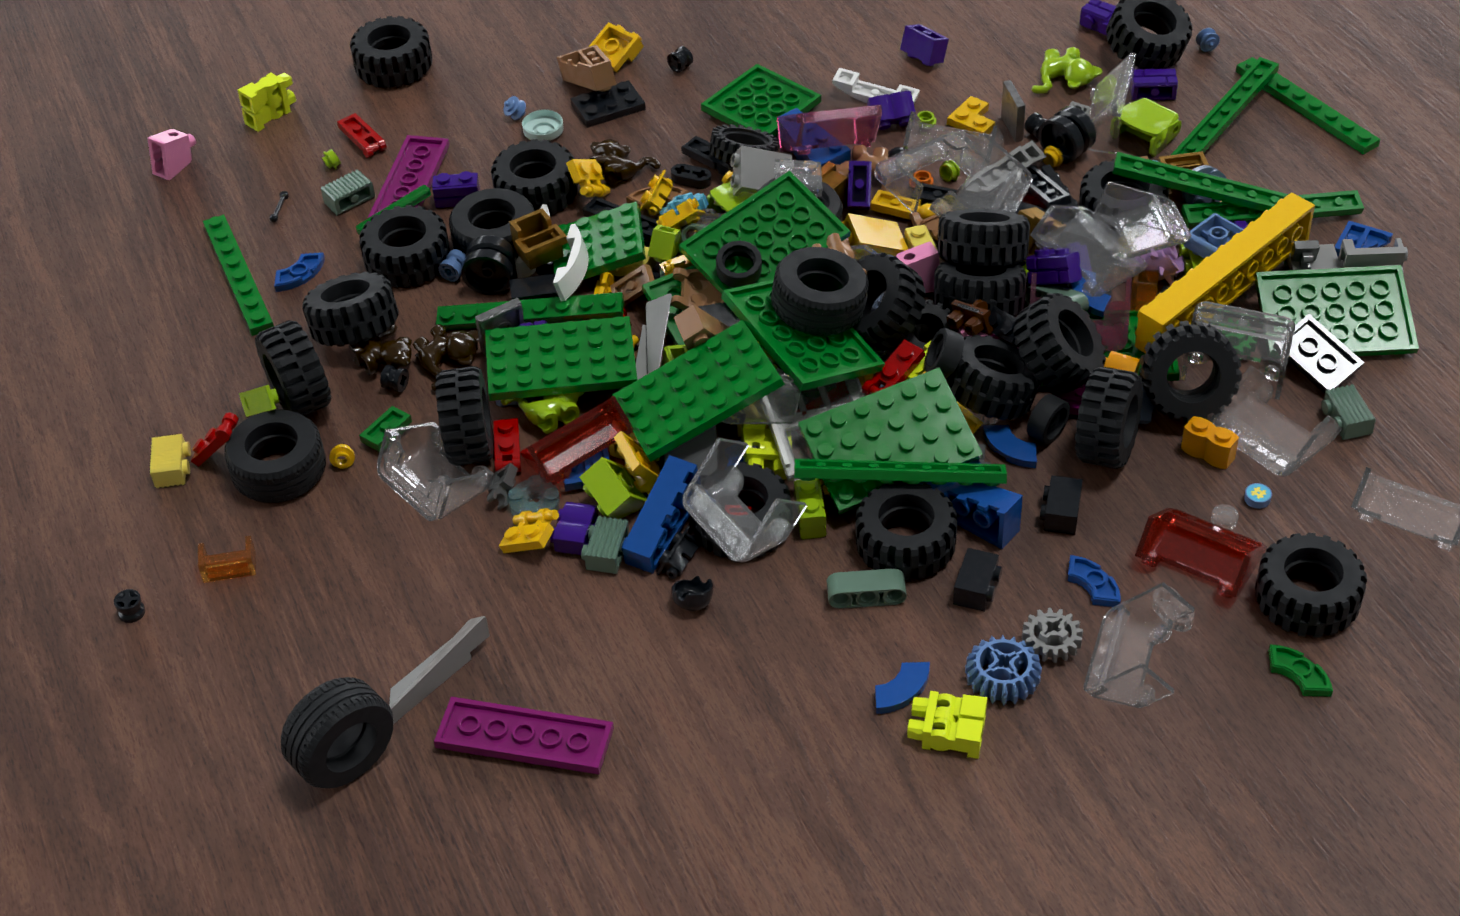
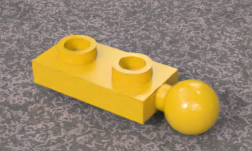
(887, 203)

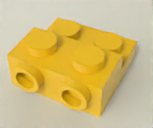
(618, 44)
(637, 463)

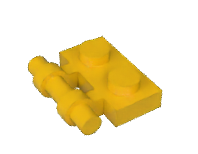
(588, 175)
(532, 531)

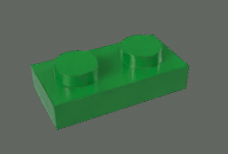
(390, 419)

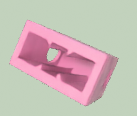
(170, 152)
(924, 261)

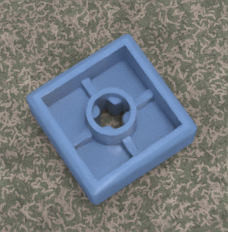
(1211, 234)

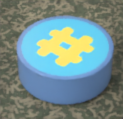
(1258, 495)

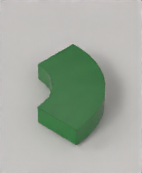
(1307, 675)

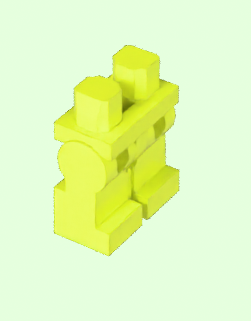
(266, 100)
(761, 448)
(949, 722)

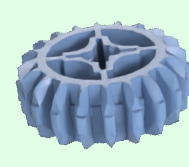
(1002, 677)

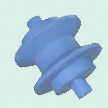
(1207, 39)
(514, 108)

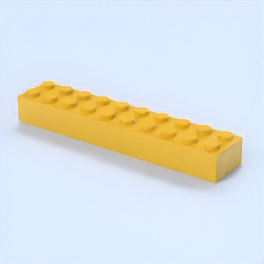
(1230, 268)

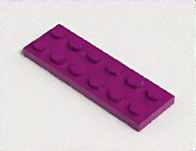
(413, 167)
(524, 735)

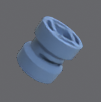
(452, 266)

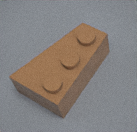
(587, 69)
(697, 326)

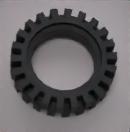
(728, 139)

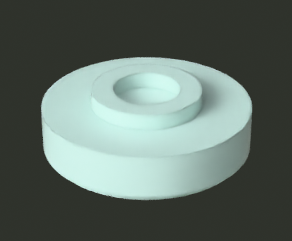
(542, 125)

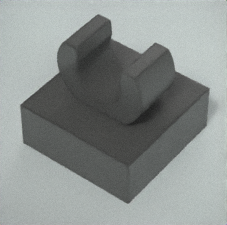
(1305, 252)

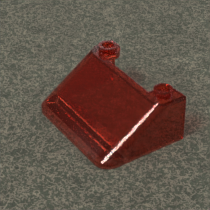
(577, 441)
(1200, 549)

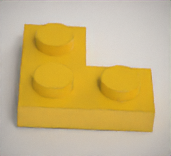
(970, 116)

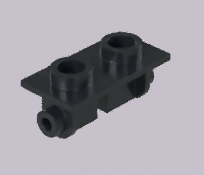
(672, 561)

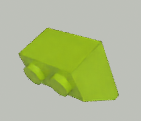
(612, 489)

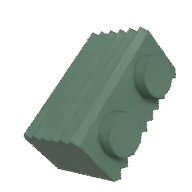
(347, 192)
(1348, 411)
(605, 544)

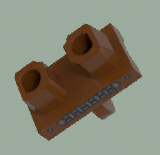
(972, 316)

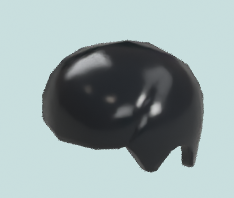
(692, 594)

